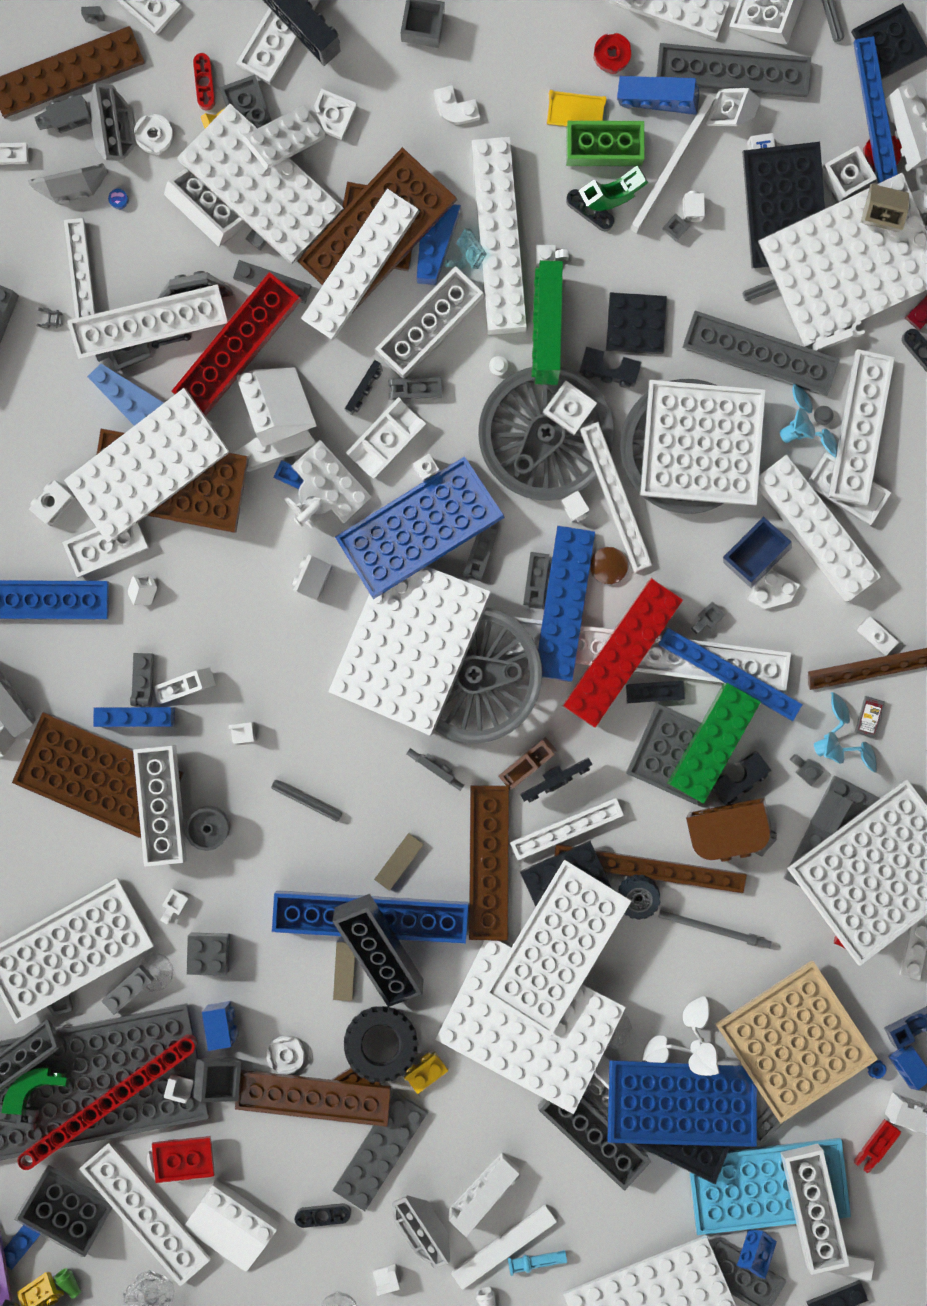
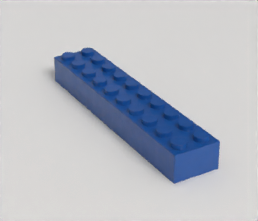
(406, 916)

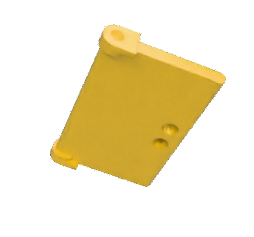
(574, 107)

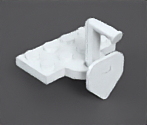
(328, 484)

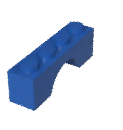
(133, 716)

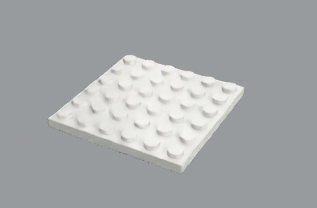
(702, 442)

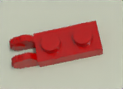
(878, 1145)

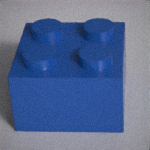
(219, 1025)

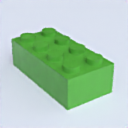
(605, 143)

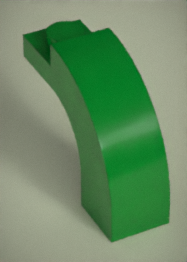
(611, 195)
(19, 1092)

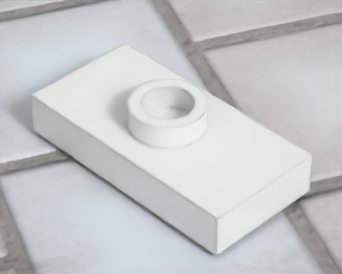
(877, 636)

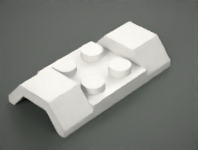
(385, 438)

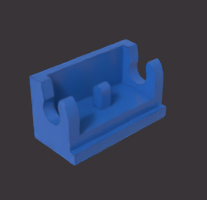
(910, 1067)

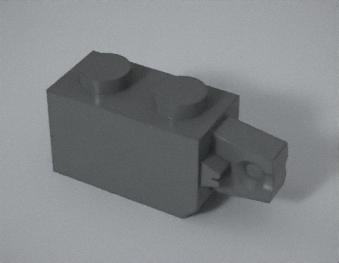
(64, 114)

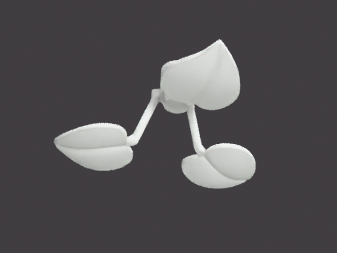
(704, 1057)

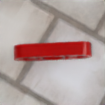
(208, 74)

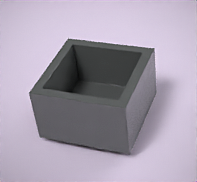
(423, 22)
(208, 953)
(217, 1079)

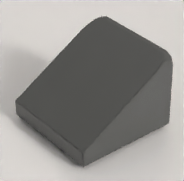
(256, 240)

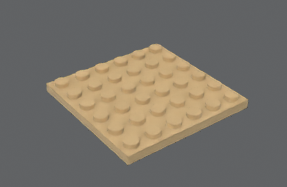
(796, 1041)

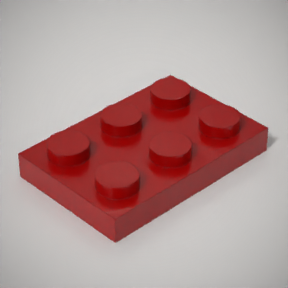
(183, 1159)

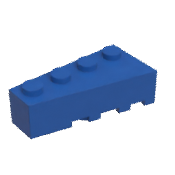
(659, 93)
(435, 246)

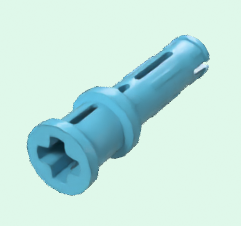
(527, 1263)

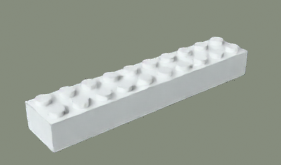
(499, 235)

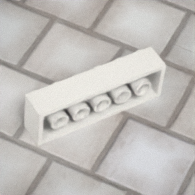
(429, 322)
(160, 805)
(814, 1209)

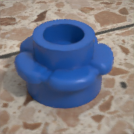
(881, 1069)

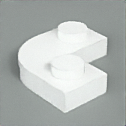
(455, 112)

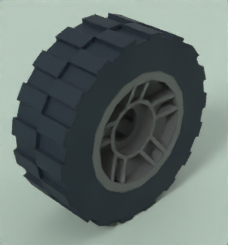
(642, 906)

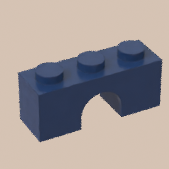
(906, 1029)

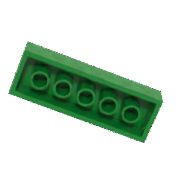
(547, 322)
(713, 742)

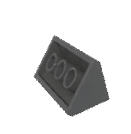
(28, 1052)

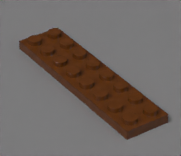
(69, 71)
(488, 862)
(314, 1098)

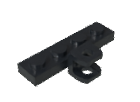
(555, 779)

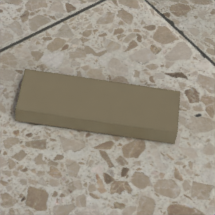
(398, 861)
(343, 972)

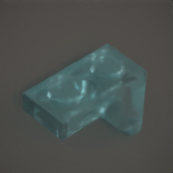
(472, 251)

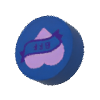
(118, 199)

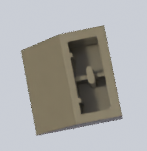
(885, 208)

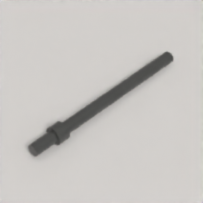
(751, 939)

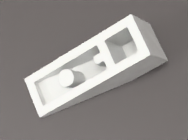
(184, 685)

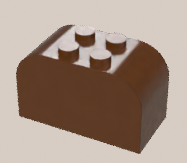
(730, 830)

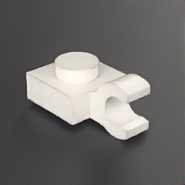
(548, 253)
(174, 903)

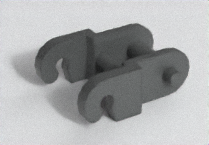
(49, 323)

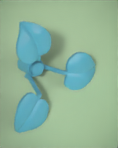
(803, 425)
(830, 745)

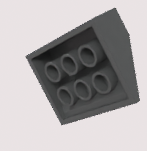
(64, 1211)

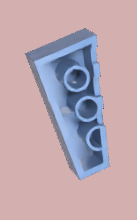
(126, 396)

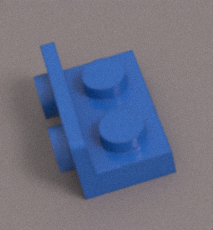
(757, 1252)

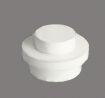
(498, 365)

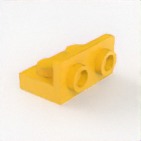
(425, 1072)
(40, 1292)

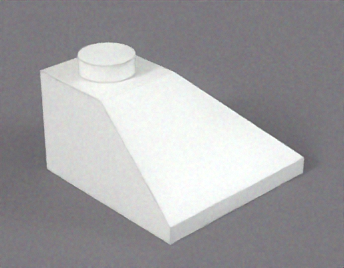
(733, 107)

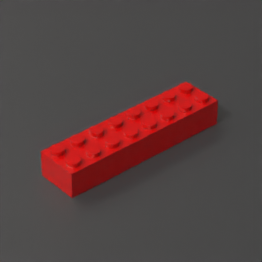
(238, 342)
(622, 652)

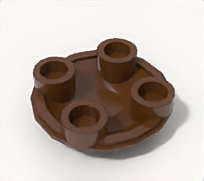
(609, 565)

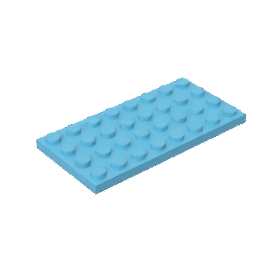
(755, 1189)

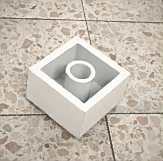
(848, 174)

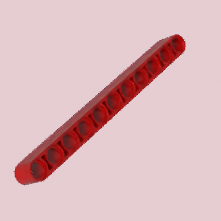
(99, 1106)

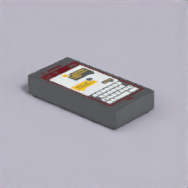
(869, 717)

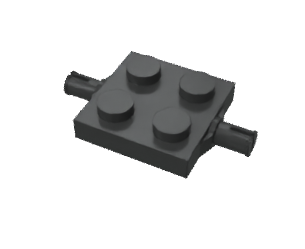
(126, 356)
(443, 772)

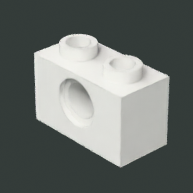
(62, 497)

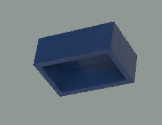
(757, 552)

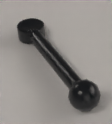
(155, 344)

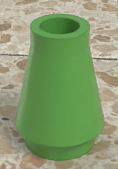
(67, 1282)

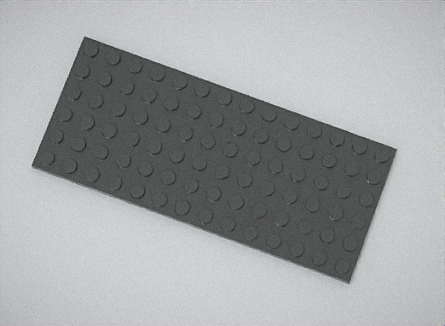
(96, 1060)

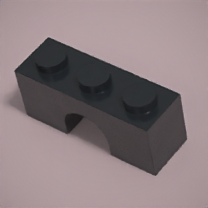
(593, 365)
(754, 770)

